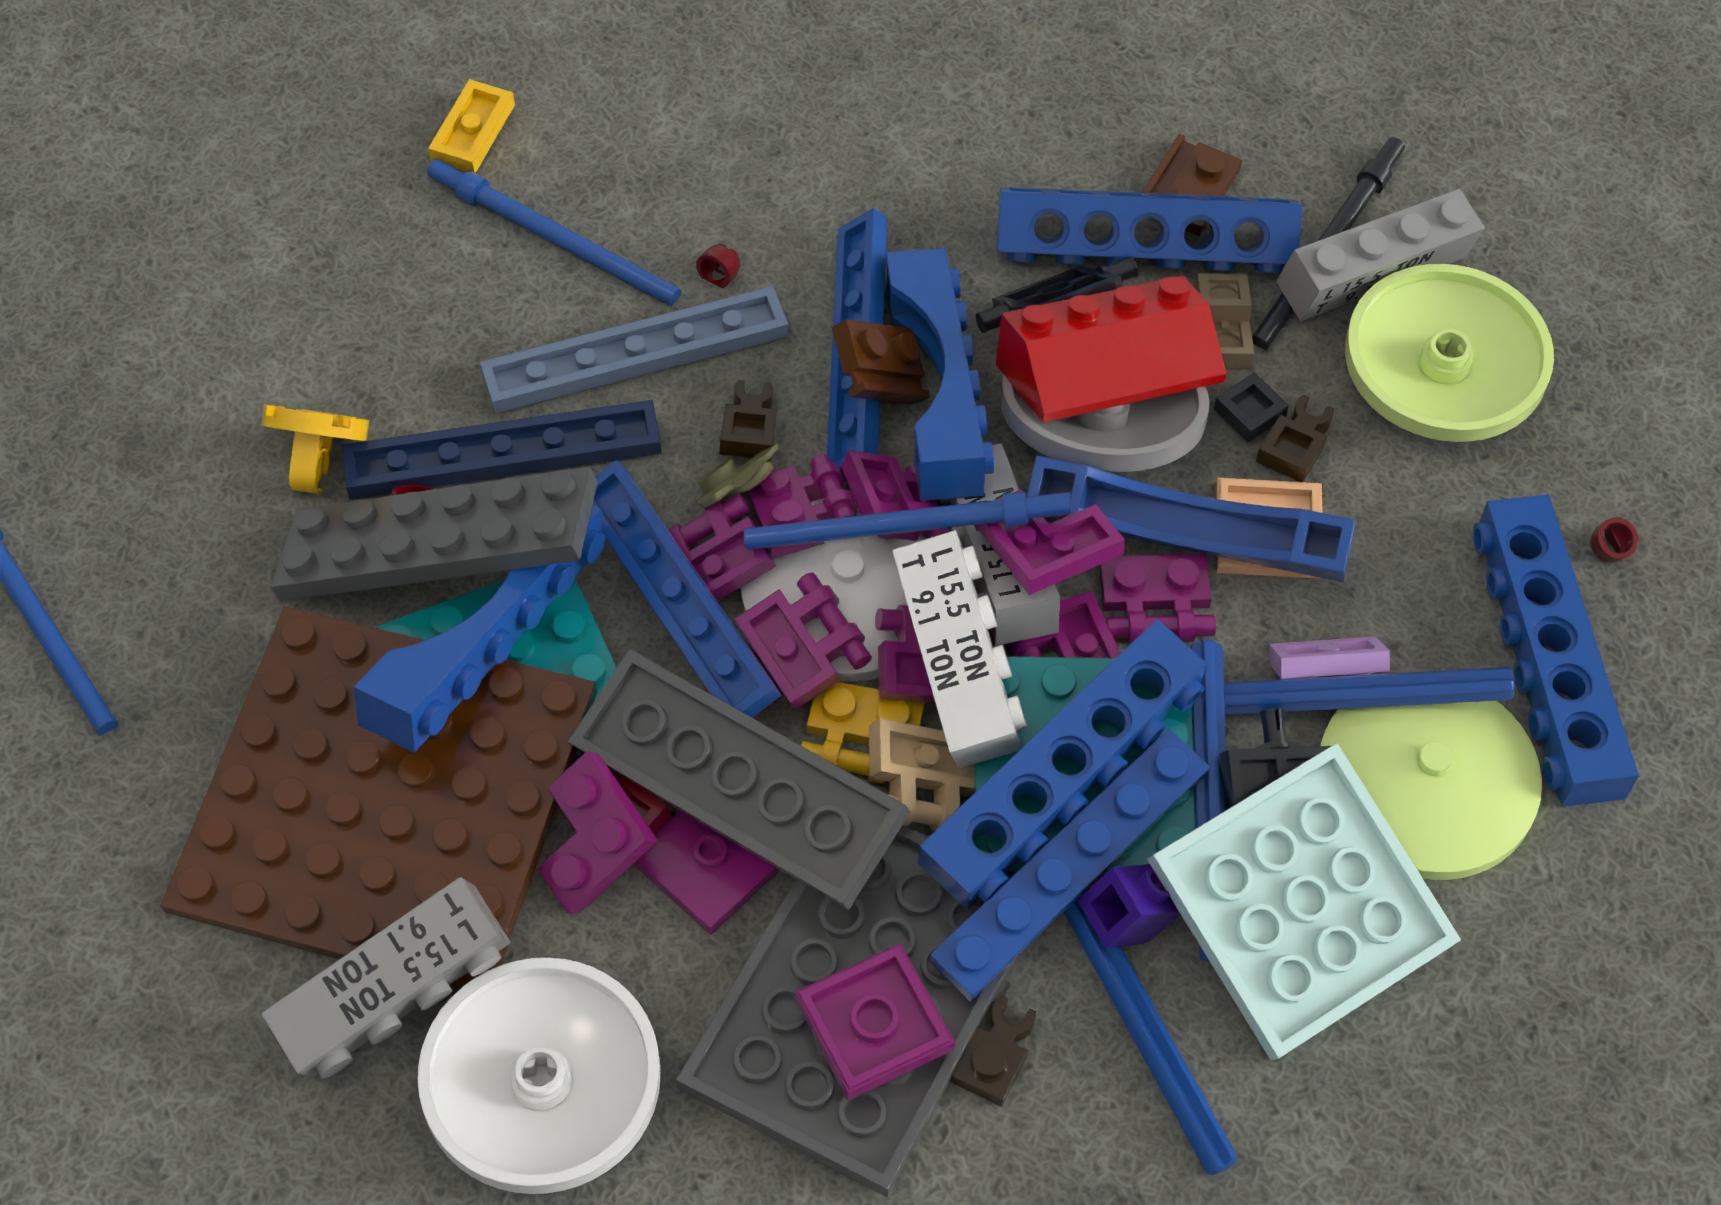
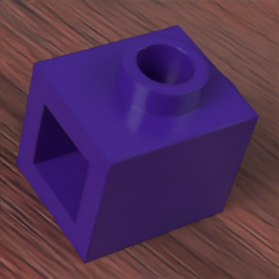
(1128, 906)

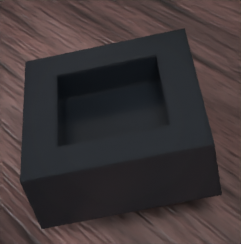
(1250, 407)

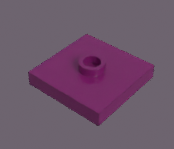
(703, 871)
(874, 1021)

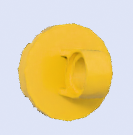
(312, 441)

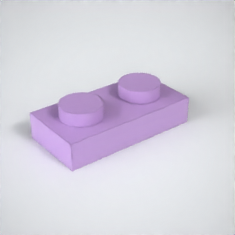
(1329, 658)

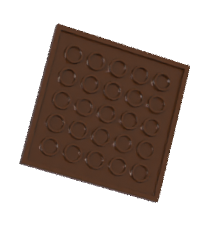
(337, 832)

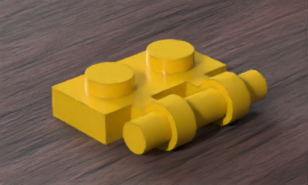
(845, 714)

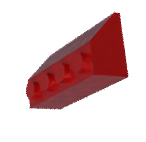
(1110, 348)

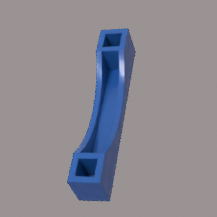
(948, 437)
(1243, 532)
(421, 684)

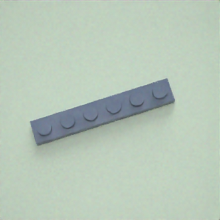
(634, 349)

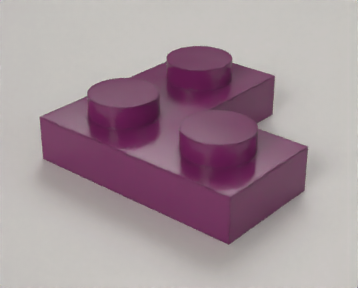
(1053, 552)
(607, 834)

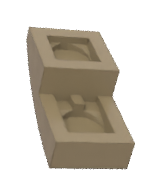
(1231, 312)

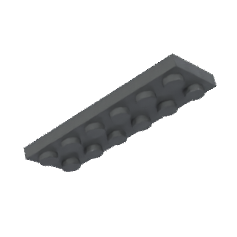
(436, 534)
(740, 778)

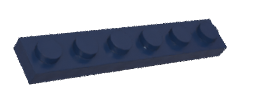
(501, 448)

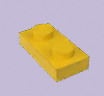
(472, 126)

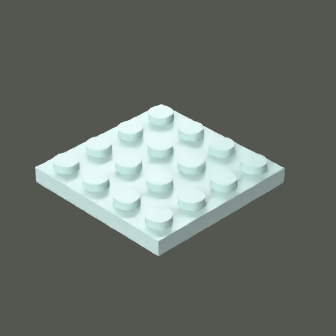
(1304, 901)

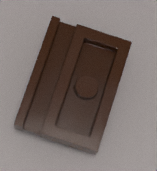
(1194, 171)
(880, 361)

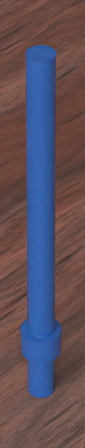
(476, 190)
(1013, 509)
(54, 644)

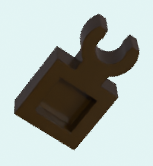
(748, 423)
(1295, 442)
(992, 1057)

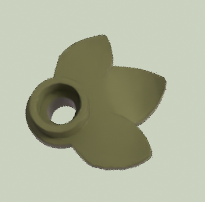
(728, 479)

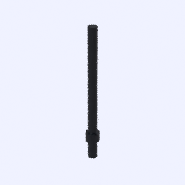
(1370, 179)

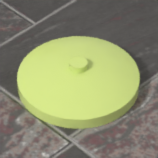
(1449, 352)
(1446, 778)

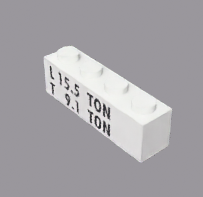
(958, 651)

